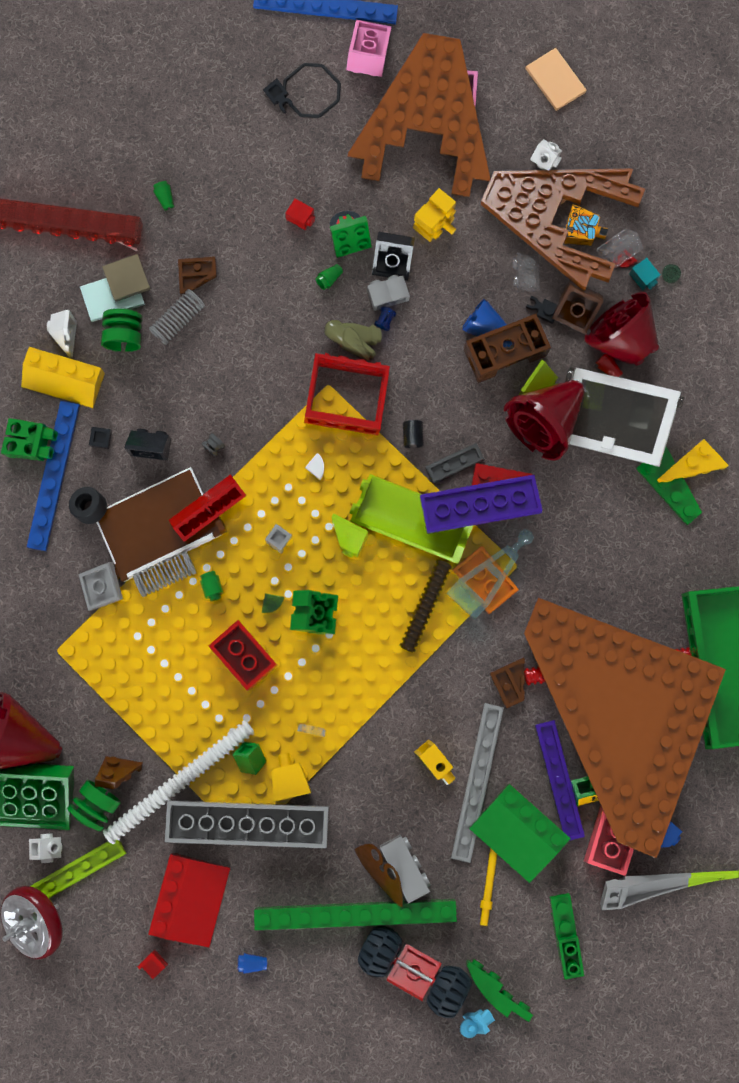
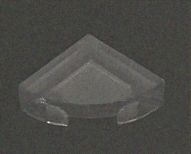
(311, 730)

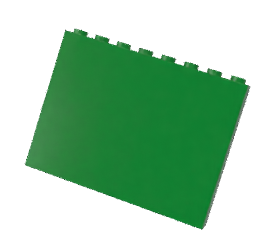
(714, 638)

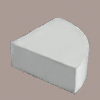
(316, 466)

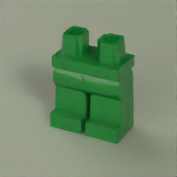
(28, 440)

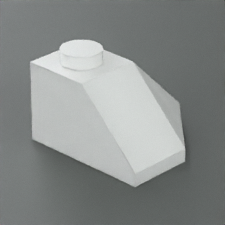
(63, 330)

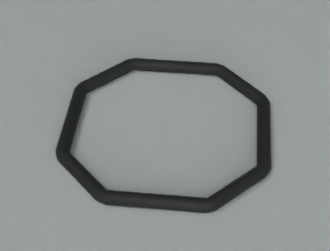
(330, 74)

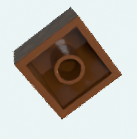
(577, 307)

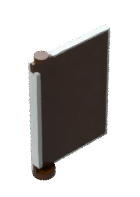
(140, 529)

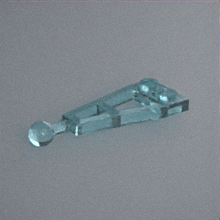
(467, 598)

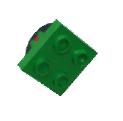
(349, 233)

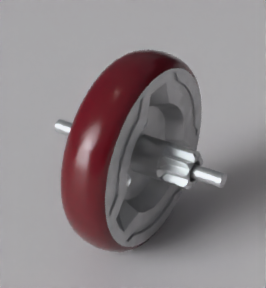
(27, 912)

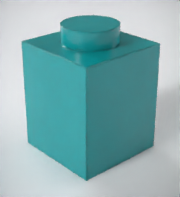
(645, 274)

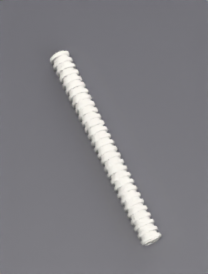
(178, 782)

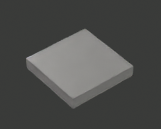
(100, 586)

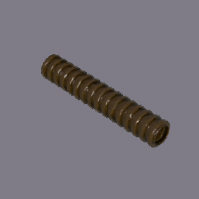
(425, 606)

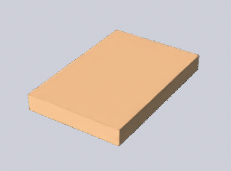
(555, 79)

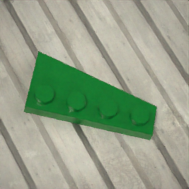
(675, 492)

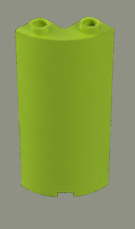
(399, 515)

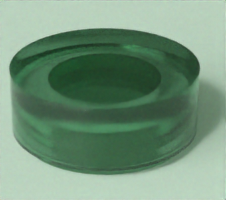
(671, 273)

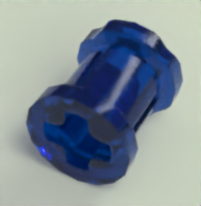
(388, 314)

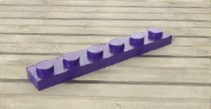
(559, 780)

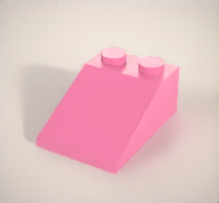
(368, 48)

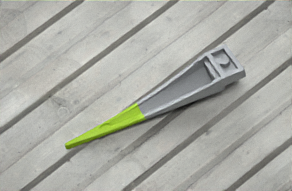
(634, 889)

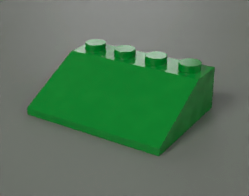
(36, 795)
(519, 833)

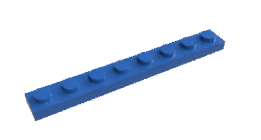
(334, 8)
(53, 477)

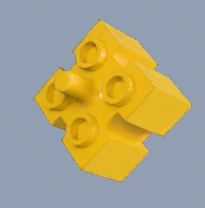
(435, 215)

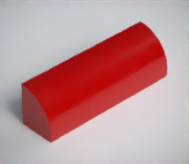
(207, 508)

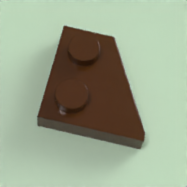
(510, 682)

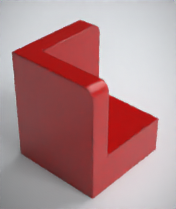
(153, 964)

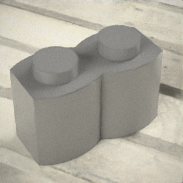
(388, 292)

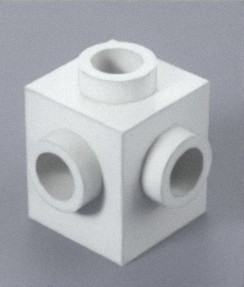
(546, 155)
(45, 848)

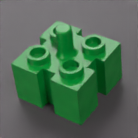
(314, 612)

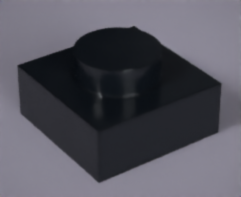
(100, 437)

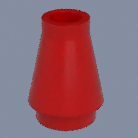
(608, 365)

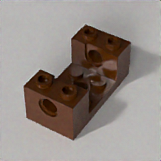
(487, 350)

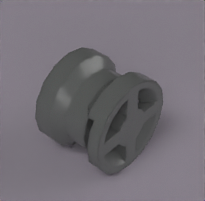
(215, 443)

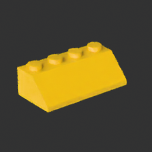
(61, 377)

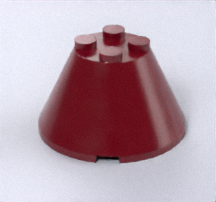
(626, 330)

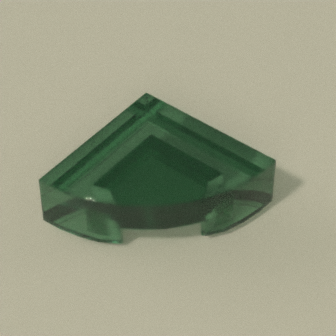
(271, 603)

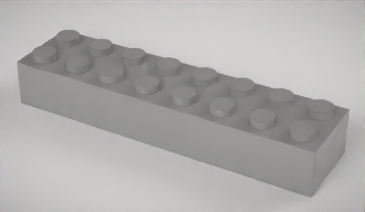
(246, 824)

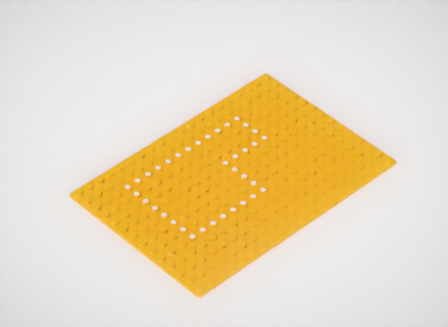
(154, 653)

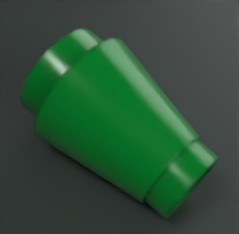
(164, 195)
(327, 277)

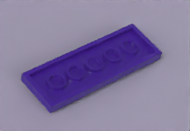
(480, 504)

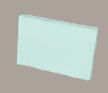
(100, 298)

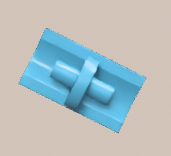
(476, 1023)

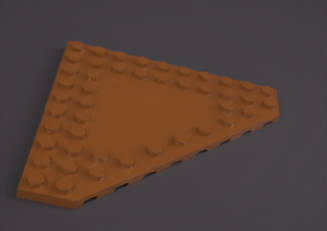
(629, 713)

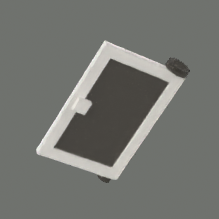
(624, 416)

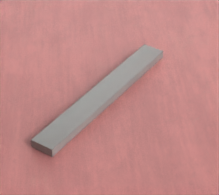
(477, 781)

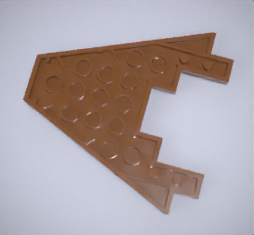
(429, 97)

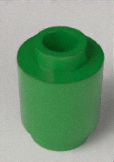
(211, 586)

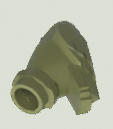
(354, 337)

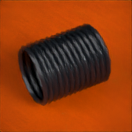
(413, 433)

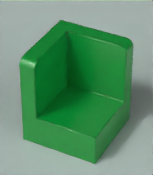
(249, 758)

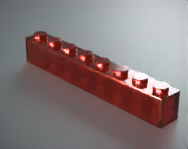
(70, 222)

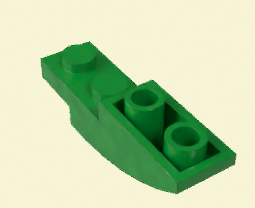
(566, 936)
(490, 988)

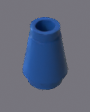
(251, 963)

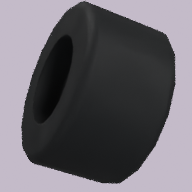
(94, 512)

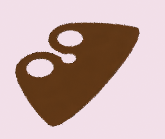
(390, 886)

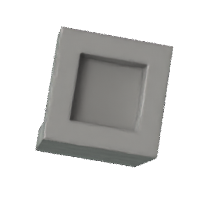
(278, 538)

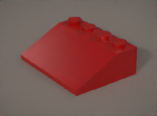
(189, 900)

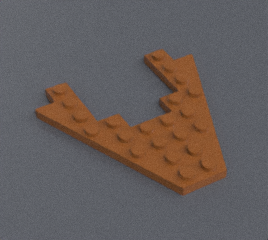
(530, 202)

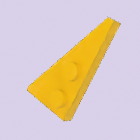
(698, 460)

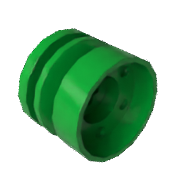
(121, 326)
(93, 806)

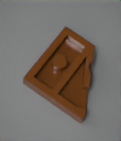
(196, 272)
(115, 771)

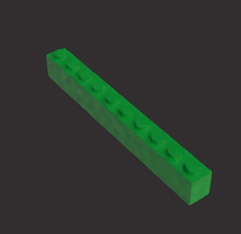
(354, 914)

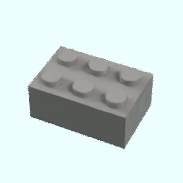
(398, 855)

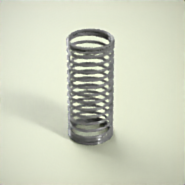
(191, 297)
(142, 588)

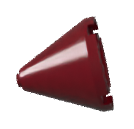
(546, 417)
(23, 737)

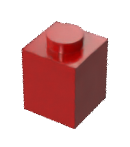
(300, 214)

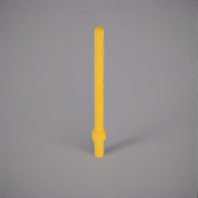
(486, 903)

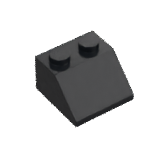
(393, 255)
(148, 445)

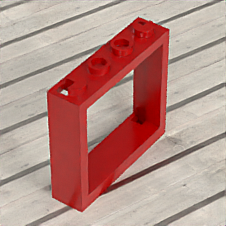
(343, 422)

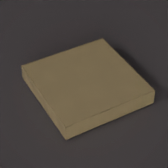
(126, 278)

